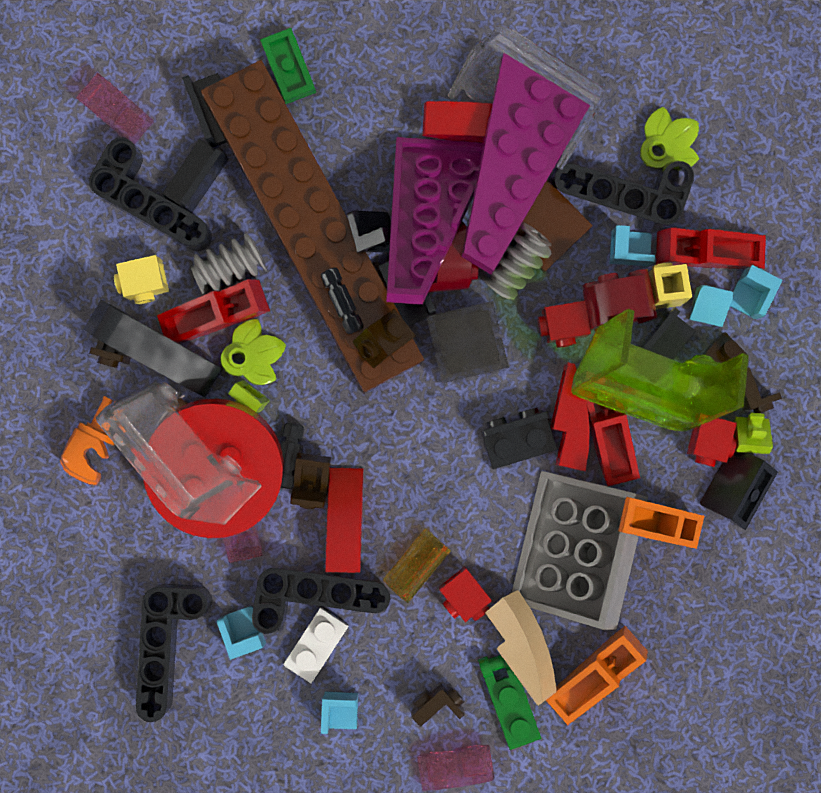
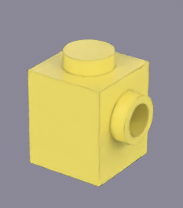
(141, 279)
(670, 285)

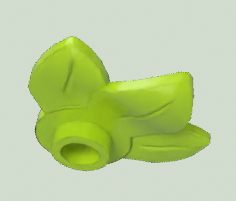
(672, 136)
(258, 353)

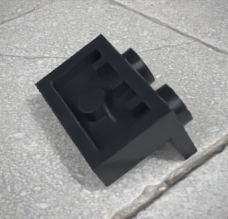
(518, 439)

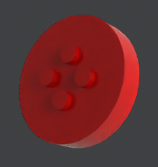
(247, 438)

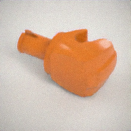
(82, 439)

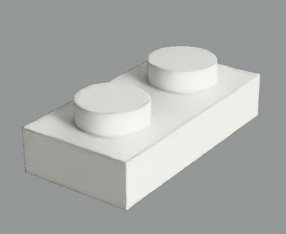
(316, 645)

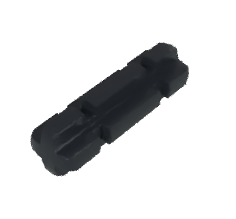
(342, 300)
(289, 451)

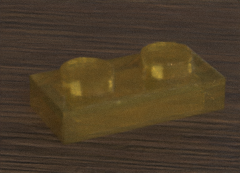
(416, 565)

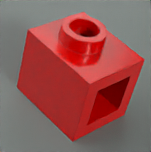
(564, 323)
(713, 442)
(464, 596)

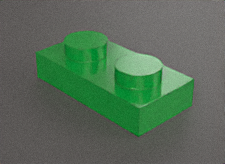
(288, 66)

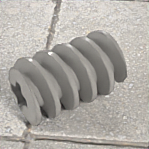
(519, 262)
(226, 264)

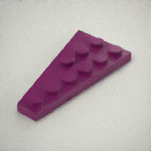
(521, 146)
(429, 202)

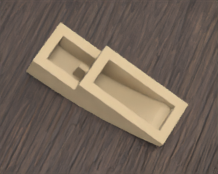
(524, 646)

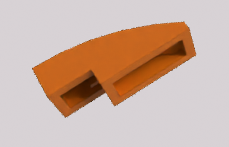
(661, 523)
(598, 675)

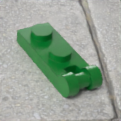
(510, 703)

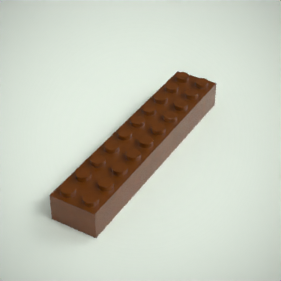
(303, 211)

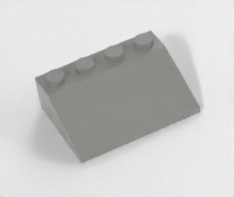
(573, 552)

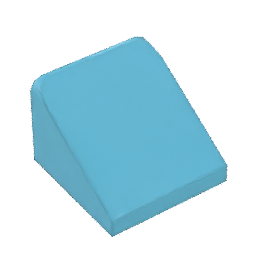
(711, 305)

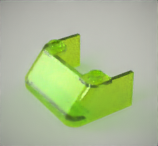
(655, 386)

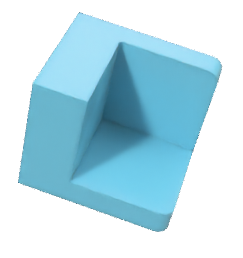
(630, 247)
(755, 292)
(239, 633)
(339, 711)

